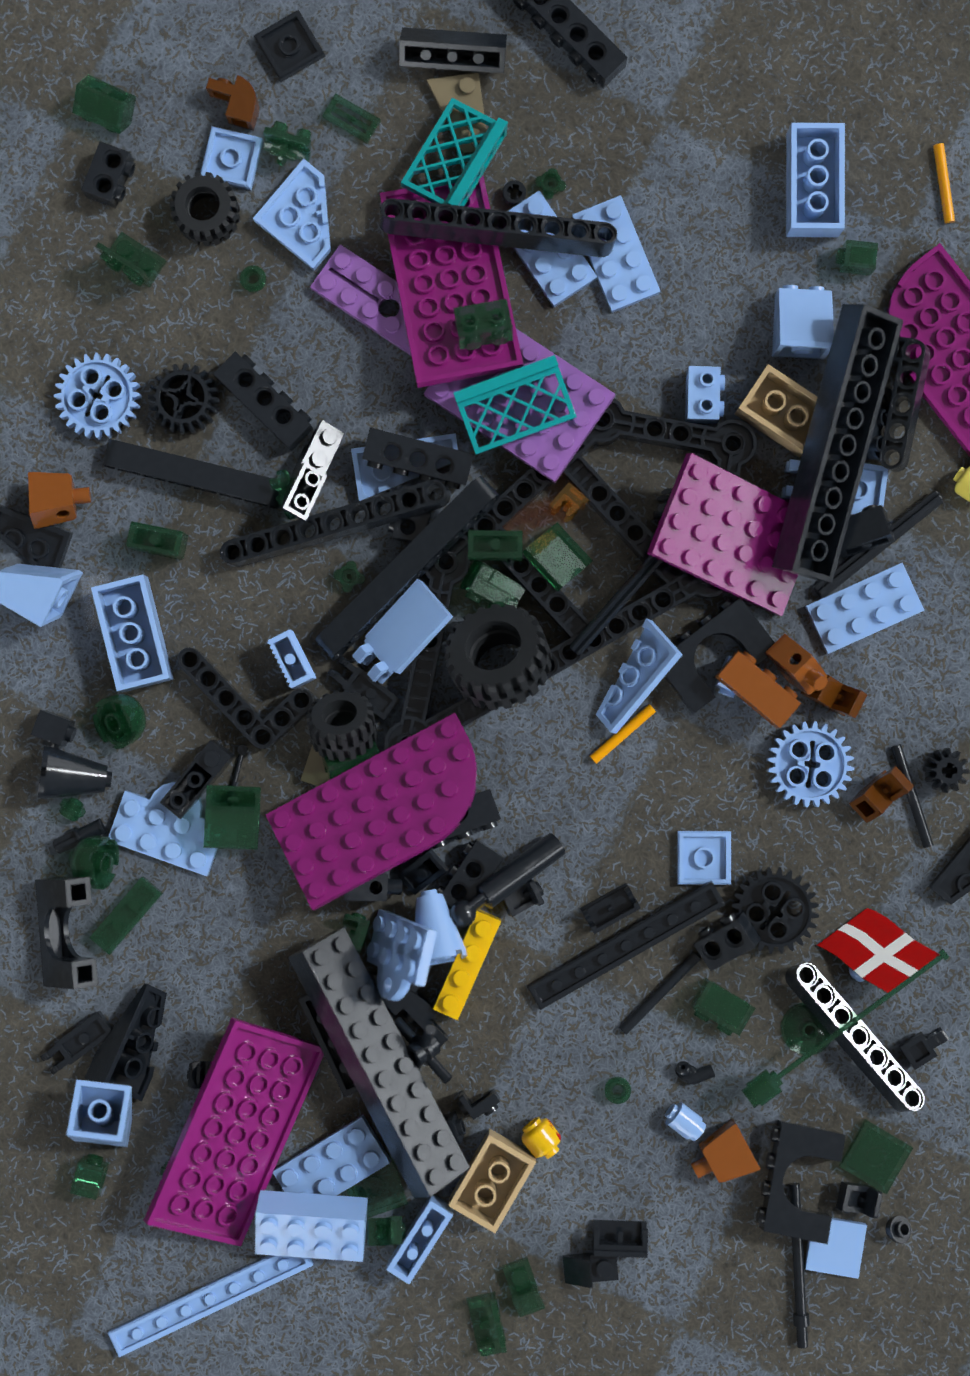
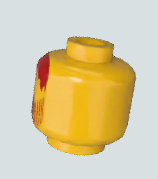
(541, 1138)

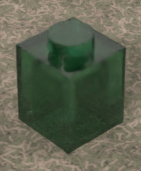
(857, 257)

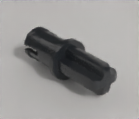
(72, 838)

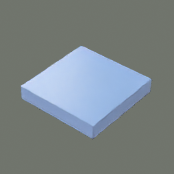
(232, 157)
(704, 857)
(843, 1251)

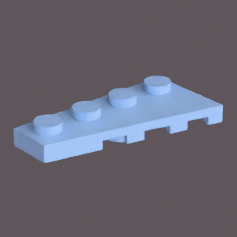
(374, 481)
(647, 665)

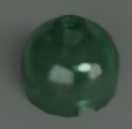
(119, 720)
(95, 859)

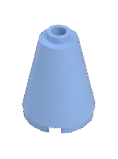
(434, 914)

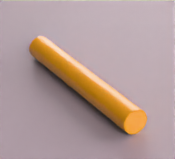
(944, 185)
(623, 733)

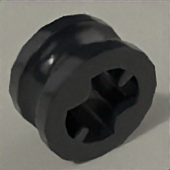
(506, 195)

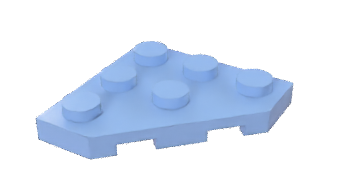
(299, 215)

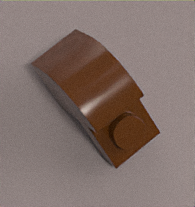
(243, 103)
(839, 698)
(880, 793)

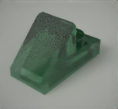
(523, 1287)

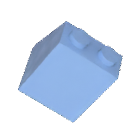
(802, 322)
(37, 591)
(101, 1113)

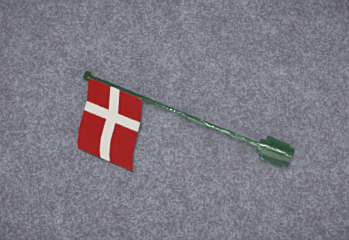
(879, 955)

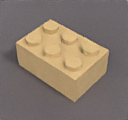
(779, 409)
(492, 1180)

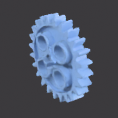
(77, 385)
(785, 761)

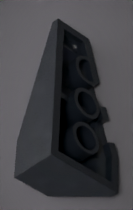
(128, 1047)

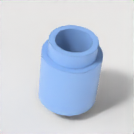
(685, 1121)

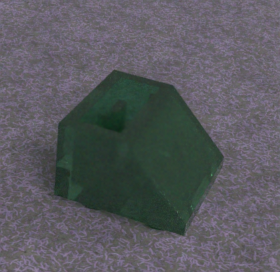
(232, 817)

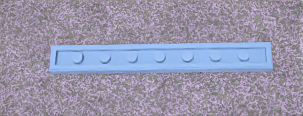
(204, 1301)

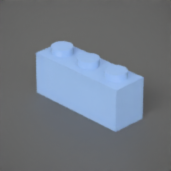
(420, 1238)

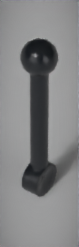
(242, 750)

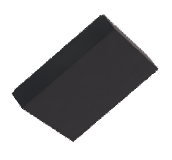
(289, 46)

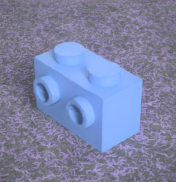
(703, 394)

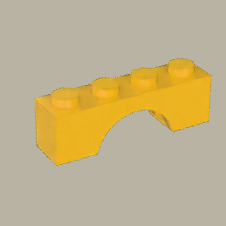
(465, 970)

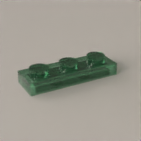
(126, 915)

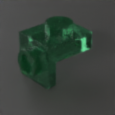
(385, 1231)

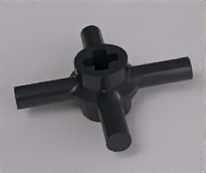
(424, 1048)

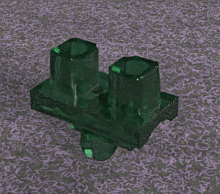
(286, 145)

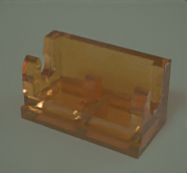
(570, 500)

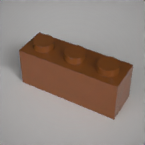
(758, 689)

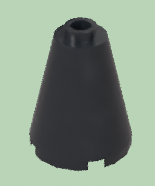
(70, 775)

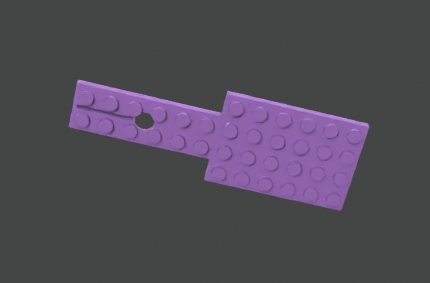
(544, 451)

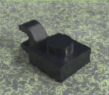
(921, 1049)

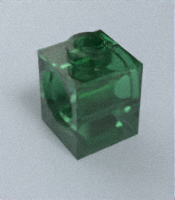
(89, 1176)

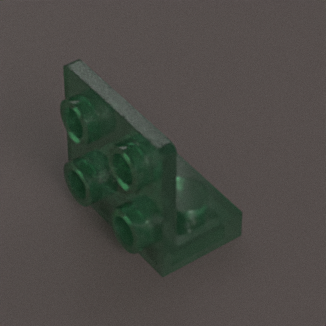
(133, 259)

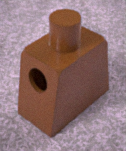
(54, 498)
(806, 674)
(725, 1154)

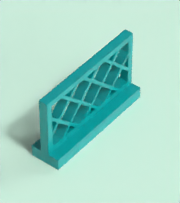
(476, 163)
(504, 383)

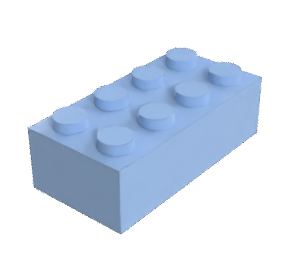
(815, 179)
(132, 633)
(310, 1225)

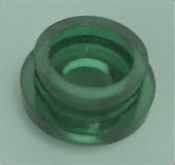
(247, 273)
(72, 809)
(623, 1096)

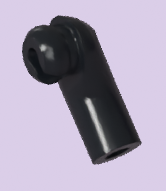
(692, 1074)

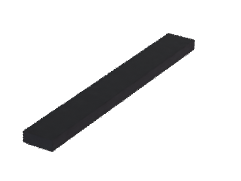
(626, 945)

